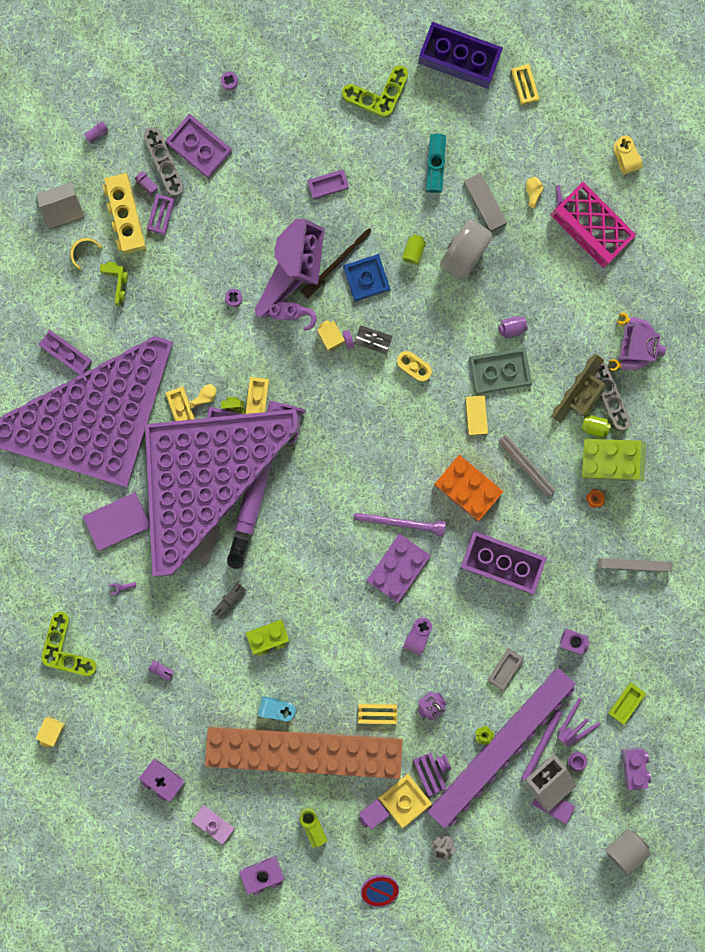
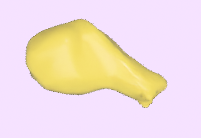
(534, 189)
(206, 395)

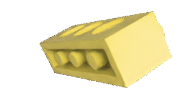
(121, 184)

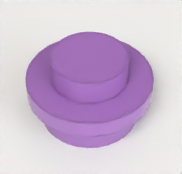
(577, 761)

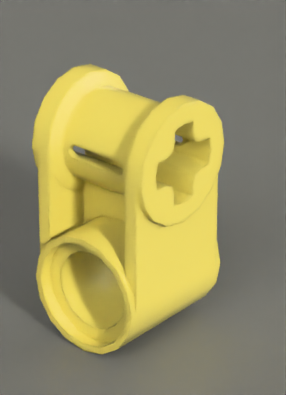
(628, 158)

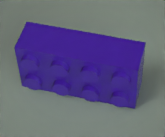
(460, 55)

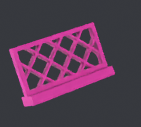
(585, 238)

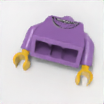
(639, 344)

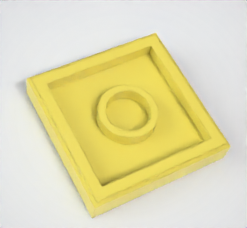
(405, 801)

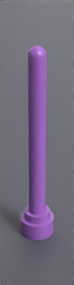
(437, 528)

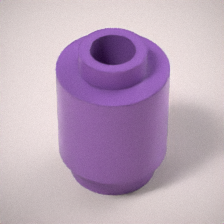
(512, 326)

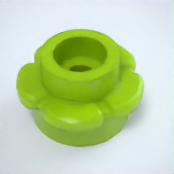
(479, 735)

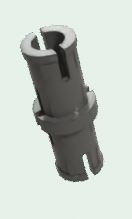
(229, 600)

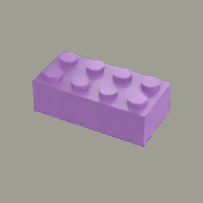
(503, 562)

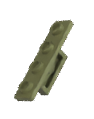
(583, 392)

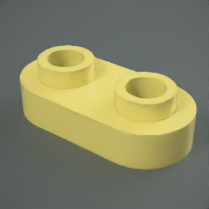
(414, 366)

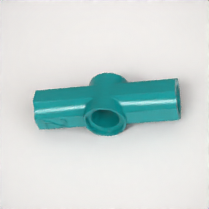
(435, 175)

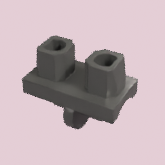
(373, 339)

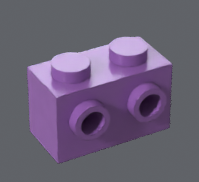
(635, 768)

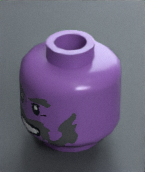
(431, 705)

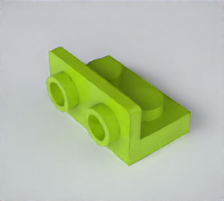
(267, 637)

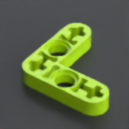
(378, 100)
(60, 656)

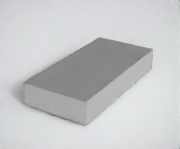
(505, 669)

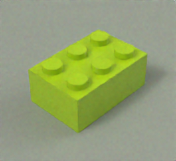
(614, 460)

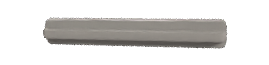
(527, 465)

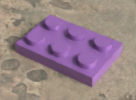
(398, 568)

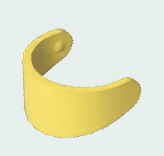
(74, 245)

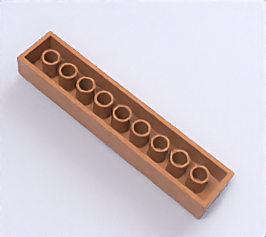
(303, 752)

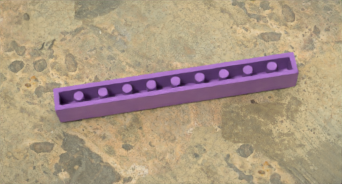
(501, 747)

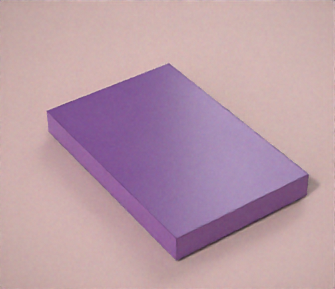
(198, 146)
(116, 521)

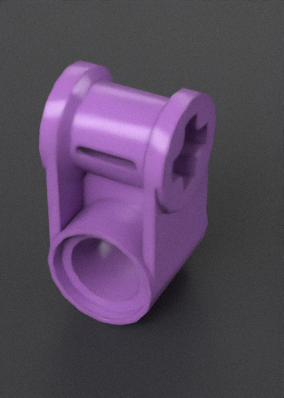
(417, 639)

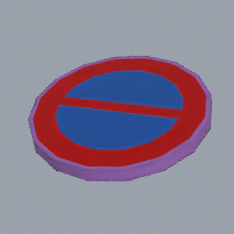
(379, 890)

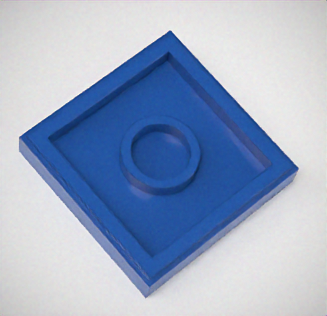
(366, 277)

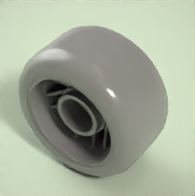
(466, 249)

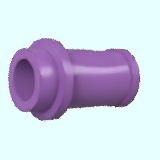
(96, 132)
(146, 183)
(159, 670)

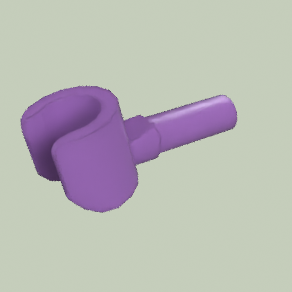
(559, 197)
(122, 587)

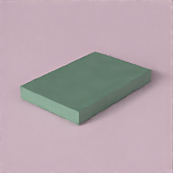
(500, 370)

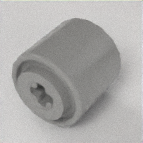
(628, 851)

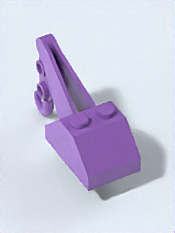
(299, 260)

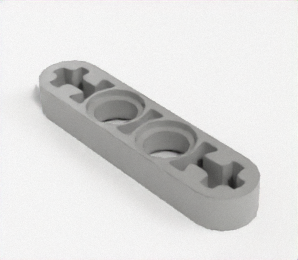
(163, 162)
(613, 394)
(635, 564)

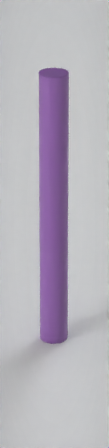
(542, 744)

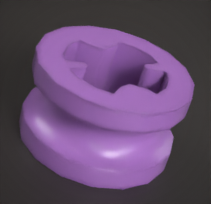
(228, 75)
(239, 297)
(443, 763)

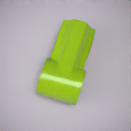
(313, 828)

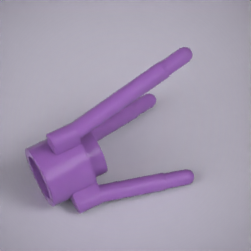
(569, 736)

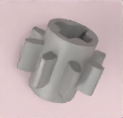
(443, 848)

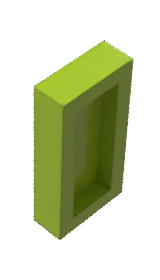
(626, 703)

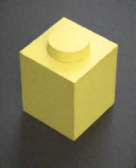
(330, 335)
(50, 732)

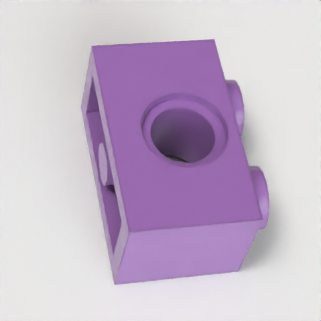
(271, 867)

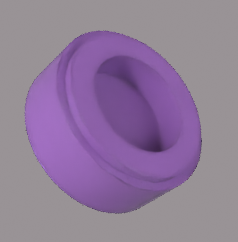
(348, 339)

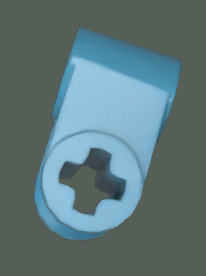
(272, 709)

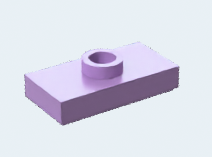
(213, 824)

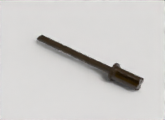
(310, 289)

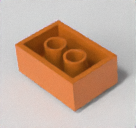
(468, 488)

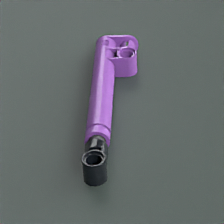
(253, 498)

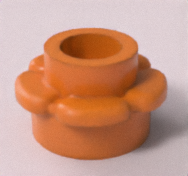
(600, 498)

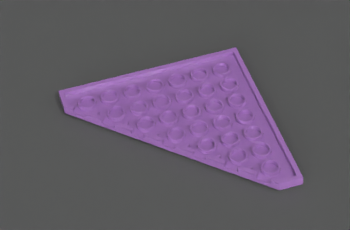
(95, 419)
(201, 472)

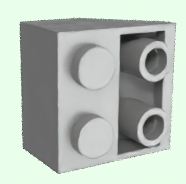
(550, 782)

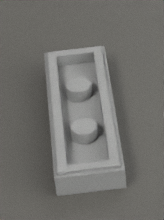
(485, 202)

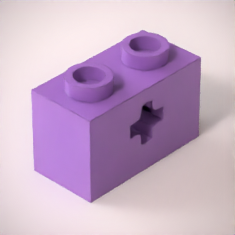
(158, 770)

